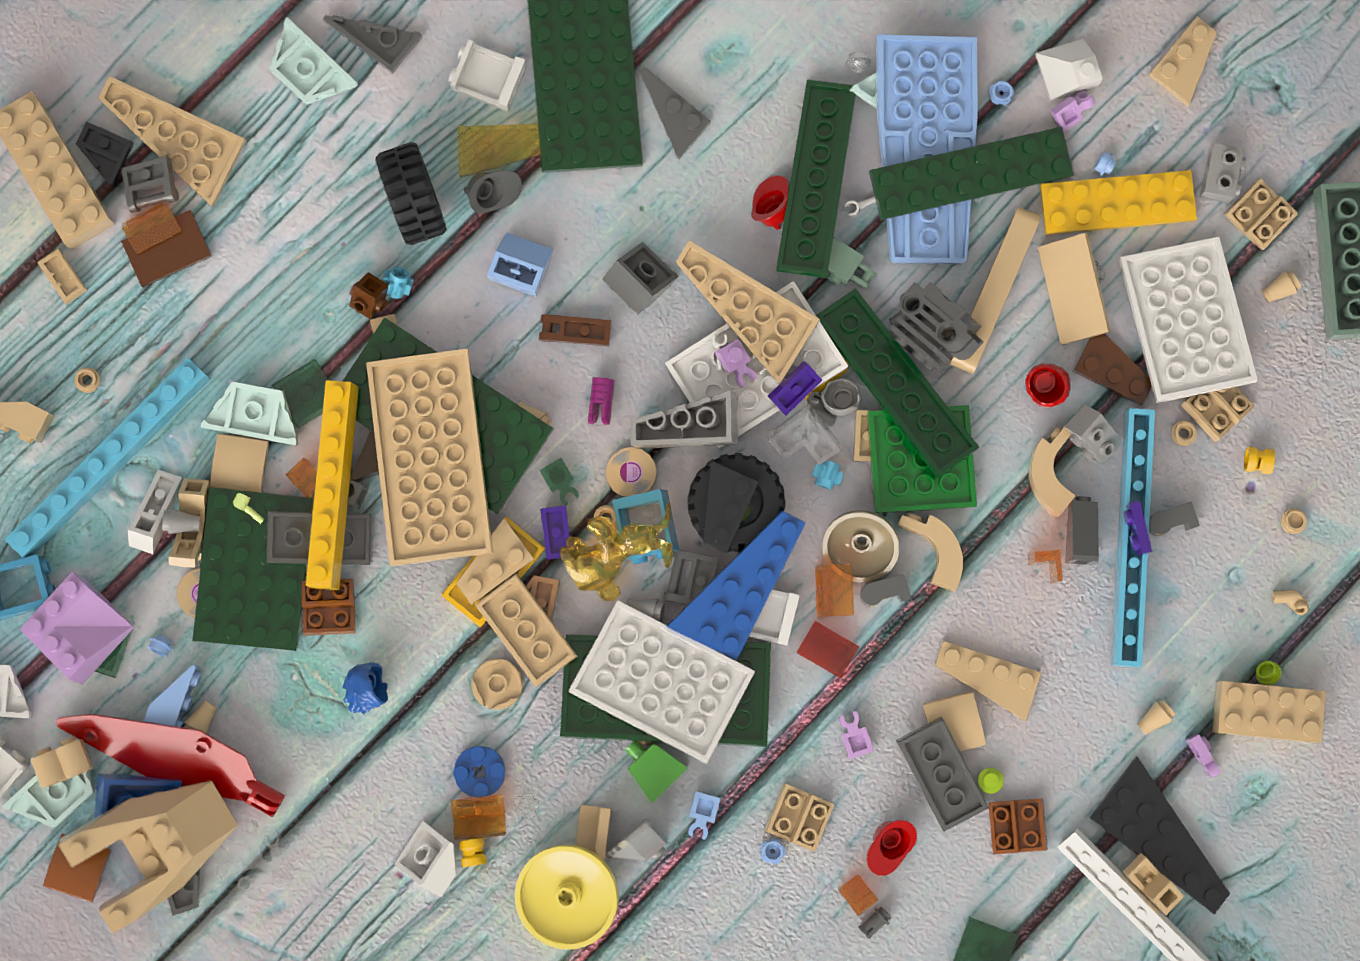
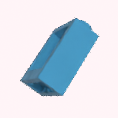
(622, 518)
(42, 569)

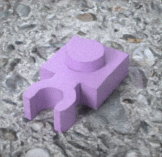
(734, 359)
(857, 739)
(1201, 748)

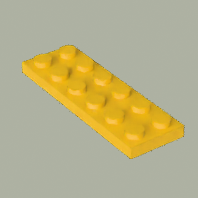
(1118, 202)

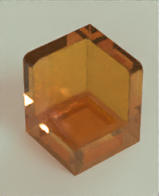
(303, 477)
(858, 895)

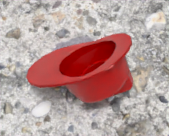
(771, 201)
(890, 846)

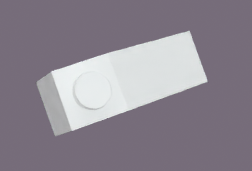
(147, 524)

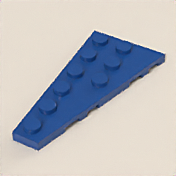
(735, 597)

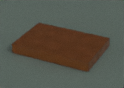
(171, 254)

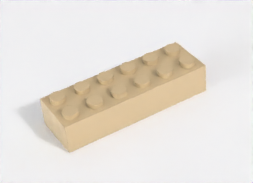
(52, 171)

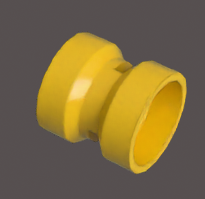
(1259, 460)
(472, 852)

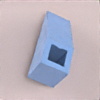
(175, 700)

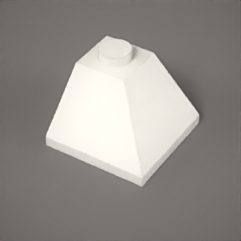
(1069, 69)
(428, 860)

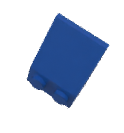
(117, 788)

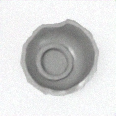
(841, 397)

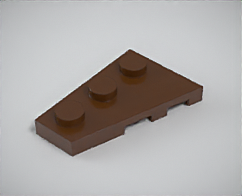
(1112, 369)

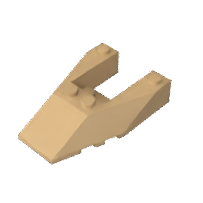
(166, 836)

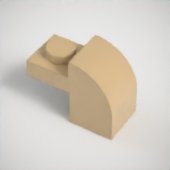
(1153, 884)

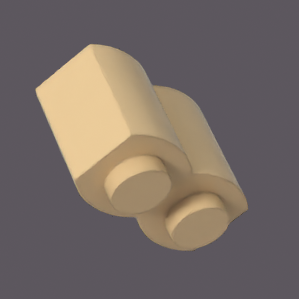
(61, 763)

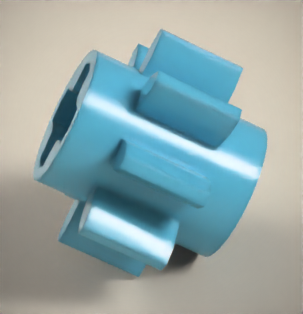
(398, 282)
(827, 474)

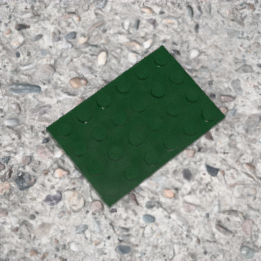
(238, 592)

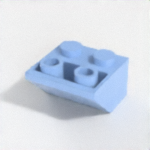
(520, 264)

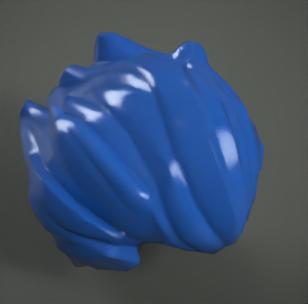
(365, 688)

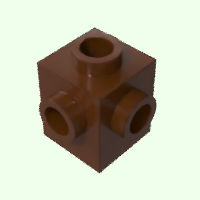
(369, 295)

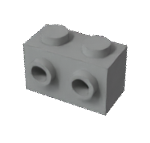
(1222, 173)
(1093, 434)

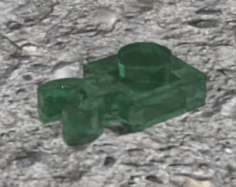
(558, 478)

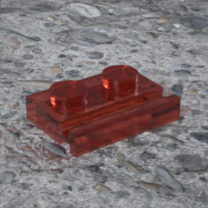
(827, 649)

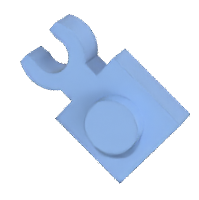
(703, 809)

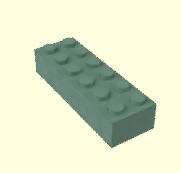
(1339, 257)

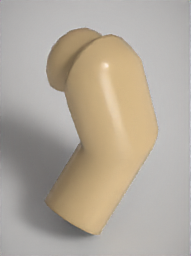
(1292, 599)

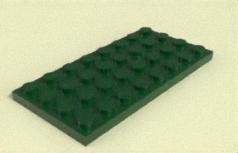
(584, 84)
(507, 432)
(746, 727)

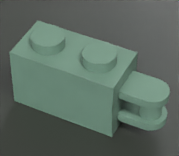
(844, 264)

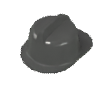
(493, 190)

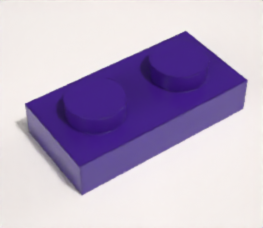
(794, 388)
(555, 530)
(1140, 538)

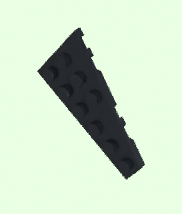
(1148, 825)

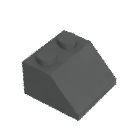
(639, 277)

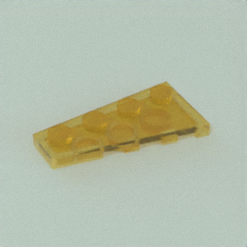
(495, 146)

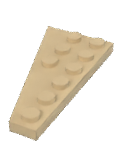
(197, 148)
(759, 316)

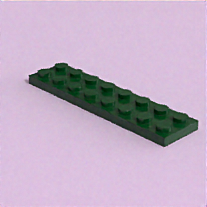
(971, 173)
(816, 179)
(897, 383)

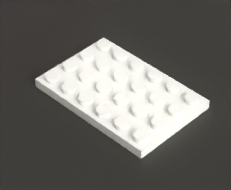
(1188, 320)
(698, 377)
(662, 682)

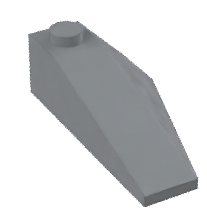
(640, 844)

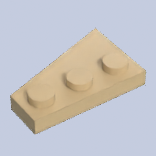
(1185, 60)
(493, 569)

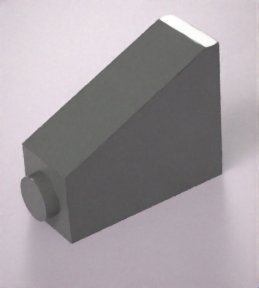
(1082, 532)

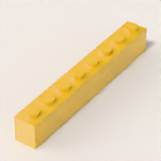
(332, 485)

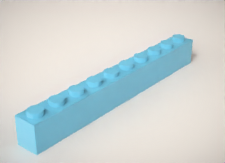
(107, 459)
(1131, 568)

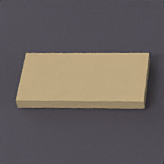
(1074, 289)
(526, 630)

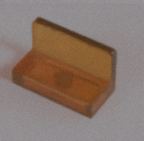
(151, 227)
(1052, 558)
(834, 590)
(479, 817)

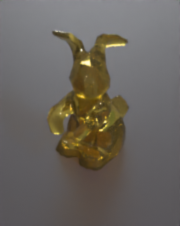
(598, 565)

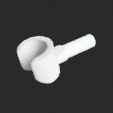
(860, 205)
(718, 346)

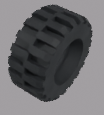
(410, 193)
(768, 488)

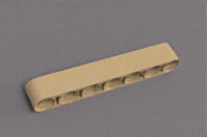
(1000, 281)

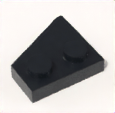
(104, 150)

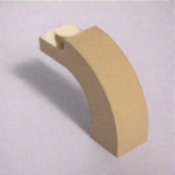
(1044, 484)
(189, 545)
(947, 548)

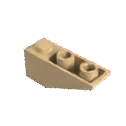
(26, 419)

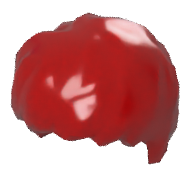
(1048, 385)

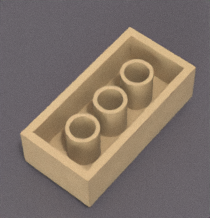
(1269, 712)

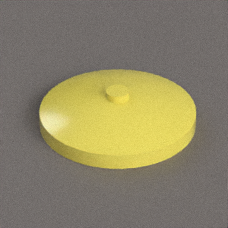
(566, 896)

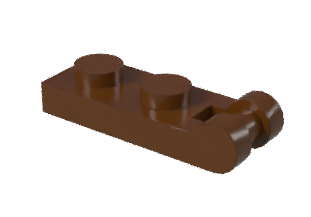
(575, 330)

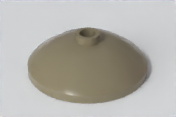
(868, 558)

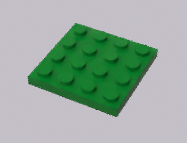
(905, 481)

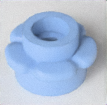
(1001, 99)
(1105, 163)
(160, 645)
(772, 844)

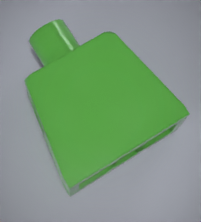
(653, 769)

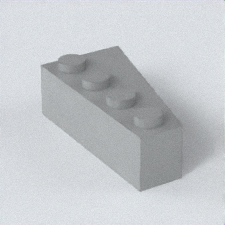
(699, 423)

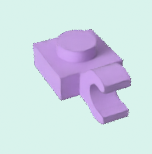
(1070, 110)

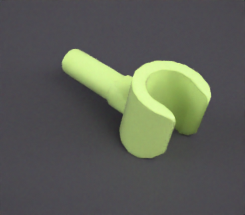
(241, 502)

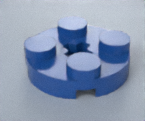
(477, 757)

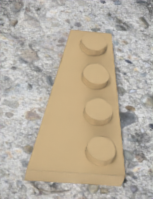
(998, 680)

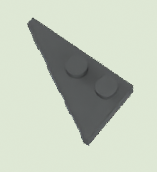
(383, 44)
(680, 119)

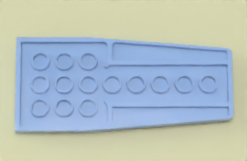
(922, 111)

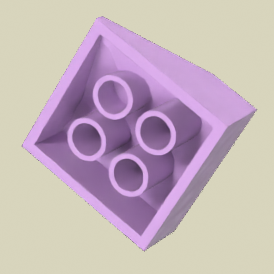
(76, 628)

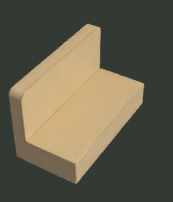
(593, 829)

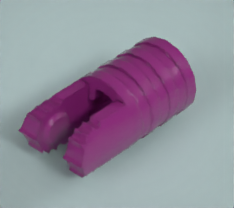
(601, 394)

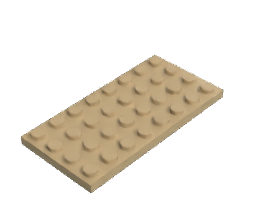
(429, 457)

